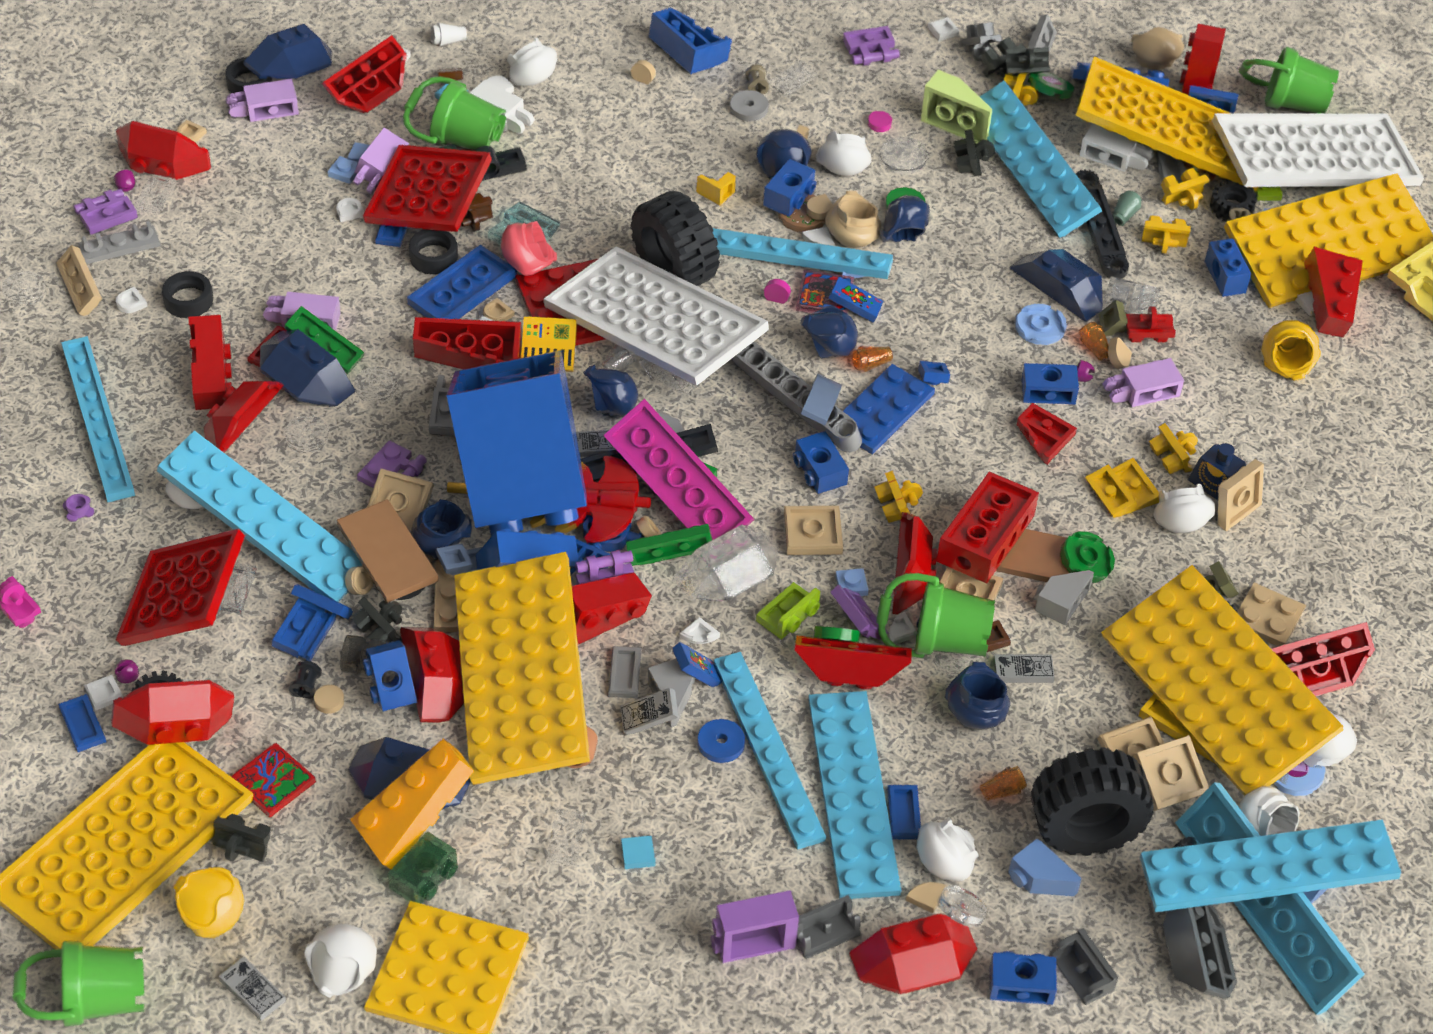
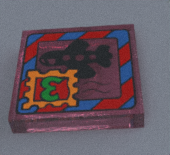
(816, 289)

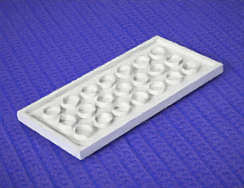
(1314, 149)
(656, 315)

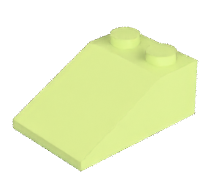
(955, 107)

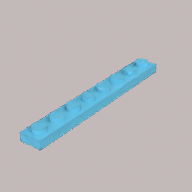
(803, 254)
(98, 419)
(769, 751)

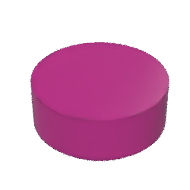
(880, 121)
(777, 291)

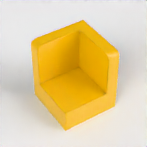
(716, 190)

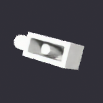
(515, 114)
(1114, 149)

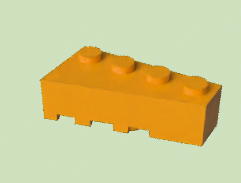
(412, 803)

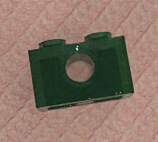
(427, 854)

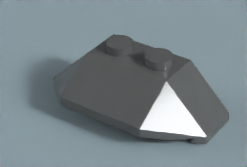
(1200, 950)

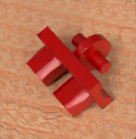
(1150, 325)

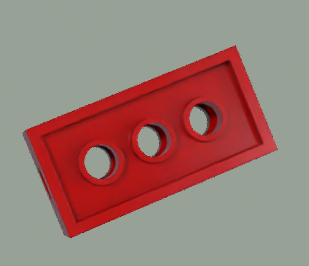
(995, 498)

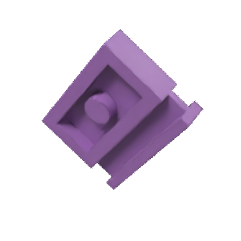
(857, 611)

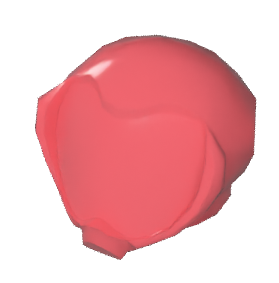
(526, 248)

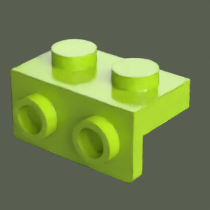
(788, 610)

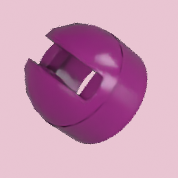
(124, 180)
(1083, 369)
(126, 671)

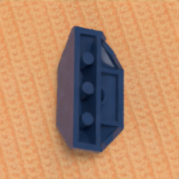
(289, 54)
(1064, 280)
(304, 369)
(383, 762)

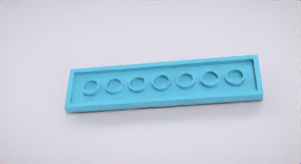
(1037, 163)
(261, 515)
(854, 795)
(1269, 865)
(1284, 923)

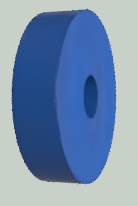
(724, 730)

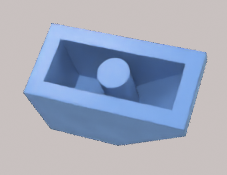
(1043, 871)

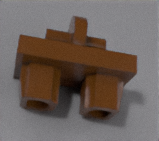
(478, 212)

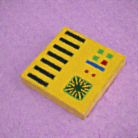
(550, 335)

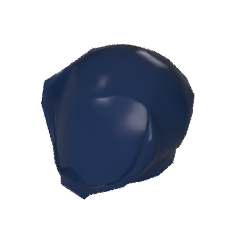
(779, 147)
(905, 219)
(831, 331)
(612, 391)
(440, 527)
(978, 697)

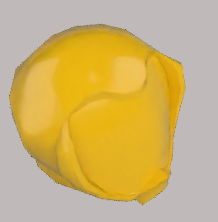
(1290, 349)
(209, 901)

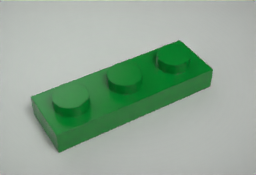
(337, 345)
(668, 545)

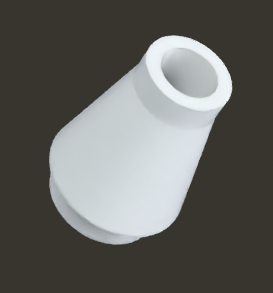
(446, 34)

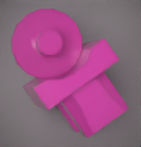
(17, 603)

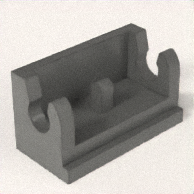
(827, 927)
(1085, 967)

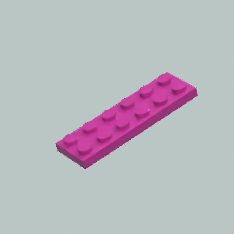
(675, 472)

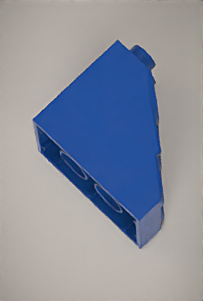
(518, 442)

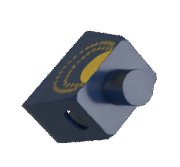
(1215, 467)

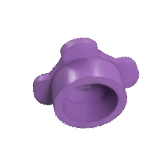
(76, 501)

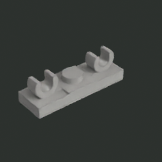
(1042, 33)
(119, 243)

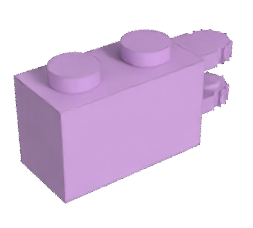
(264, 101)
(377, 158)
(283, 307)
(1145, 383)

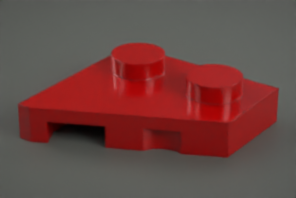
(1045, 431)

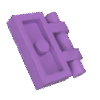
(870, 40)
(105, 211)
(391, 458)
(592, 564)

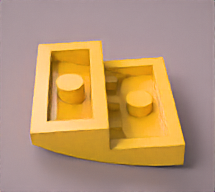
(1123, 488)

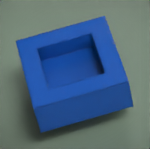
(934, 372)

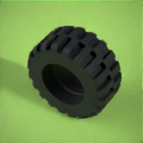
(676, 237)
(1092, 801)

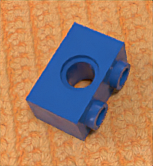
(789, 187)
(1227, 267)
(1049, 383)
(820, 462)
(399, 690)
(1008, 986)

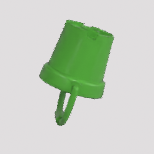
(1295, 82)
(458, 117)
(947, 620)
(93, 982)

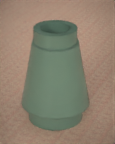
(1127, 206)

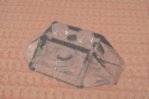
(728, 565)

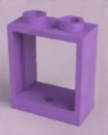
(755, 927)

